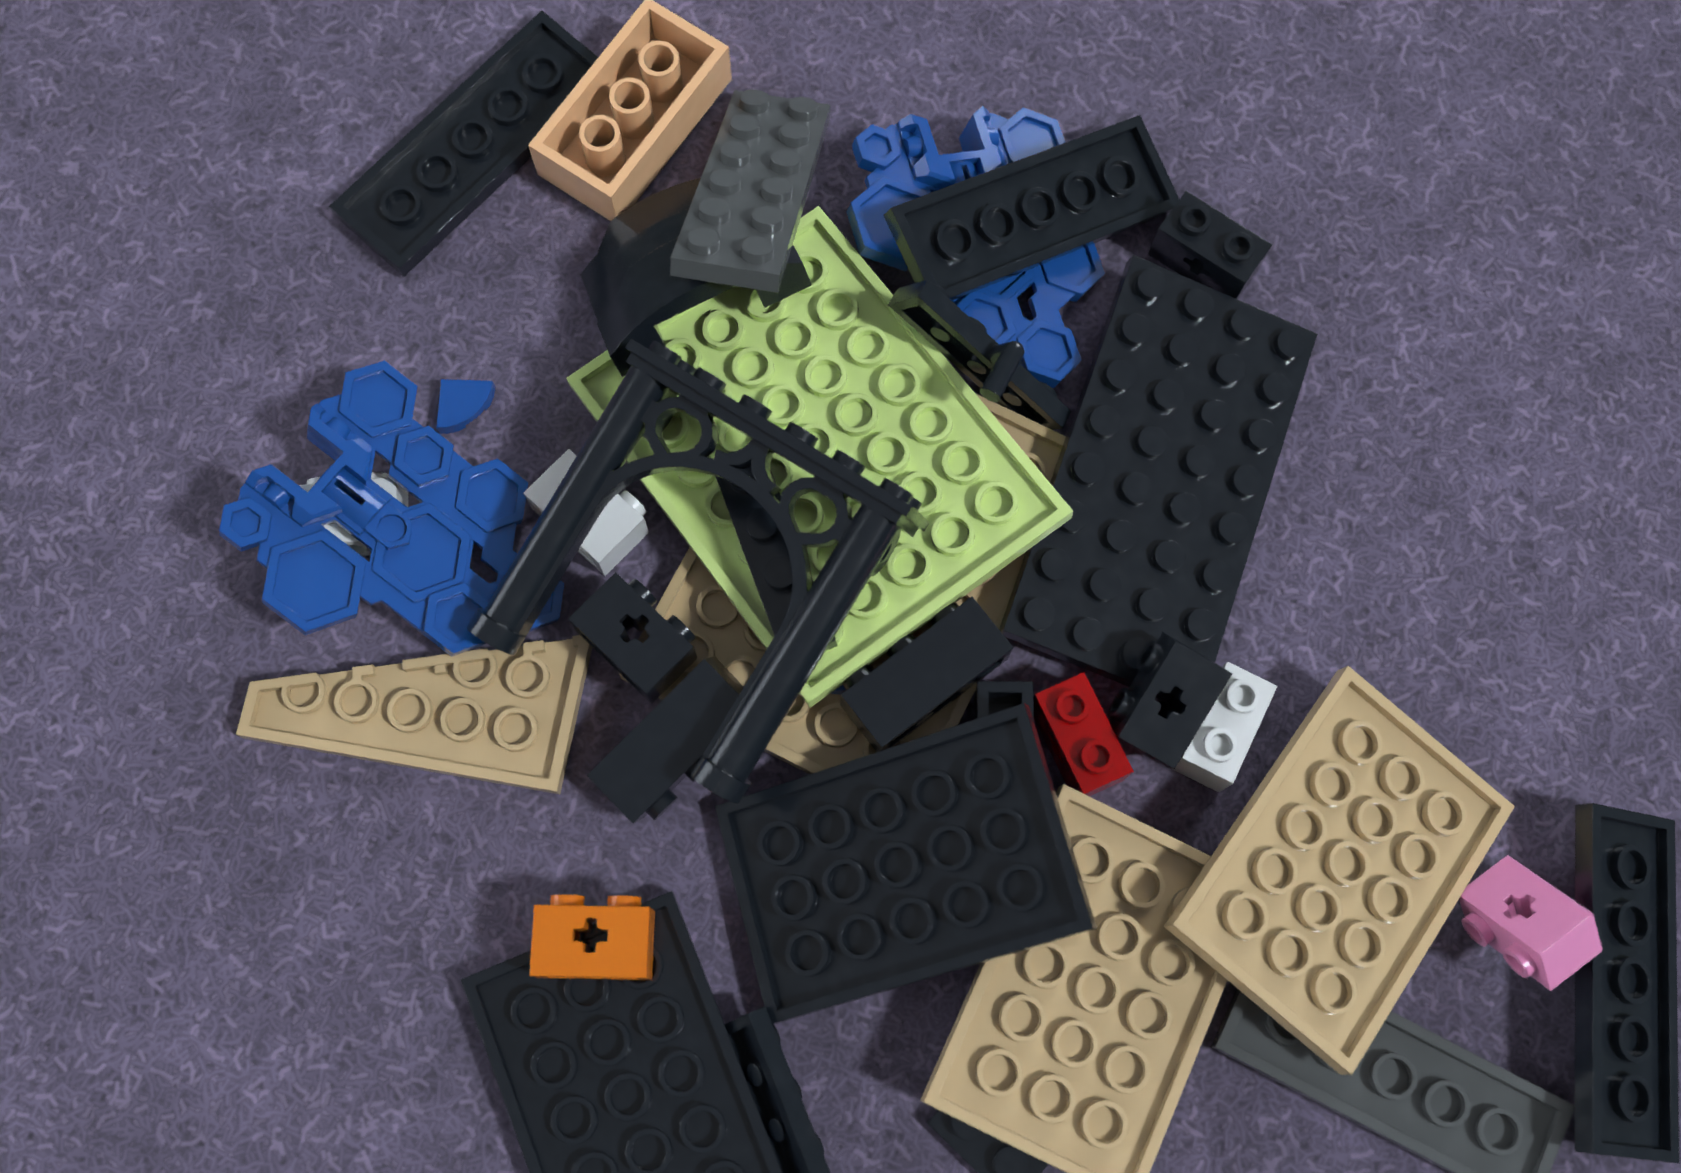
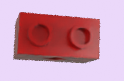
(1080, 736)

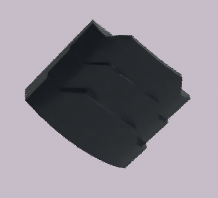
(632, 278)

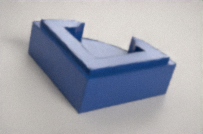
(462, 403)

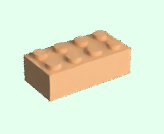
(631, 110)

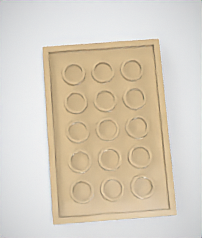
(1341, 870)
(1094, 1034)

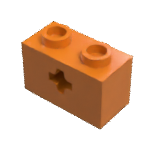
(557, 938)

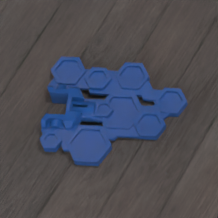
(909, 166)
(416, 551)

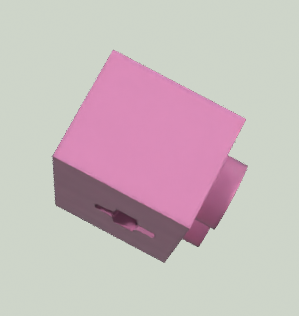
(1529, 923)

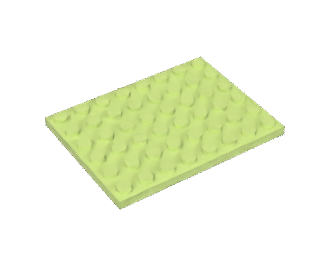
(877, 393)

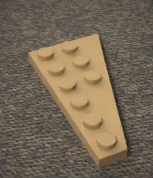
(442, 714)

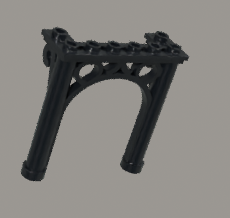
(815, 613)

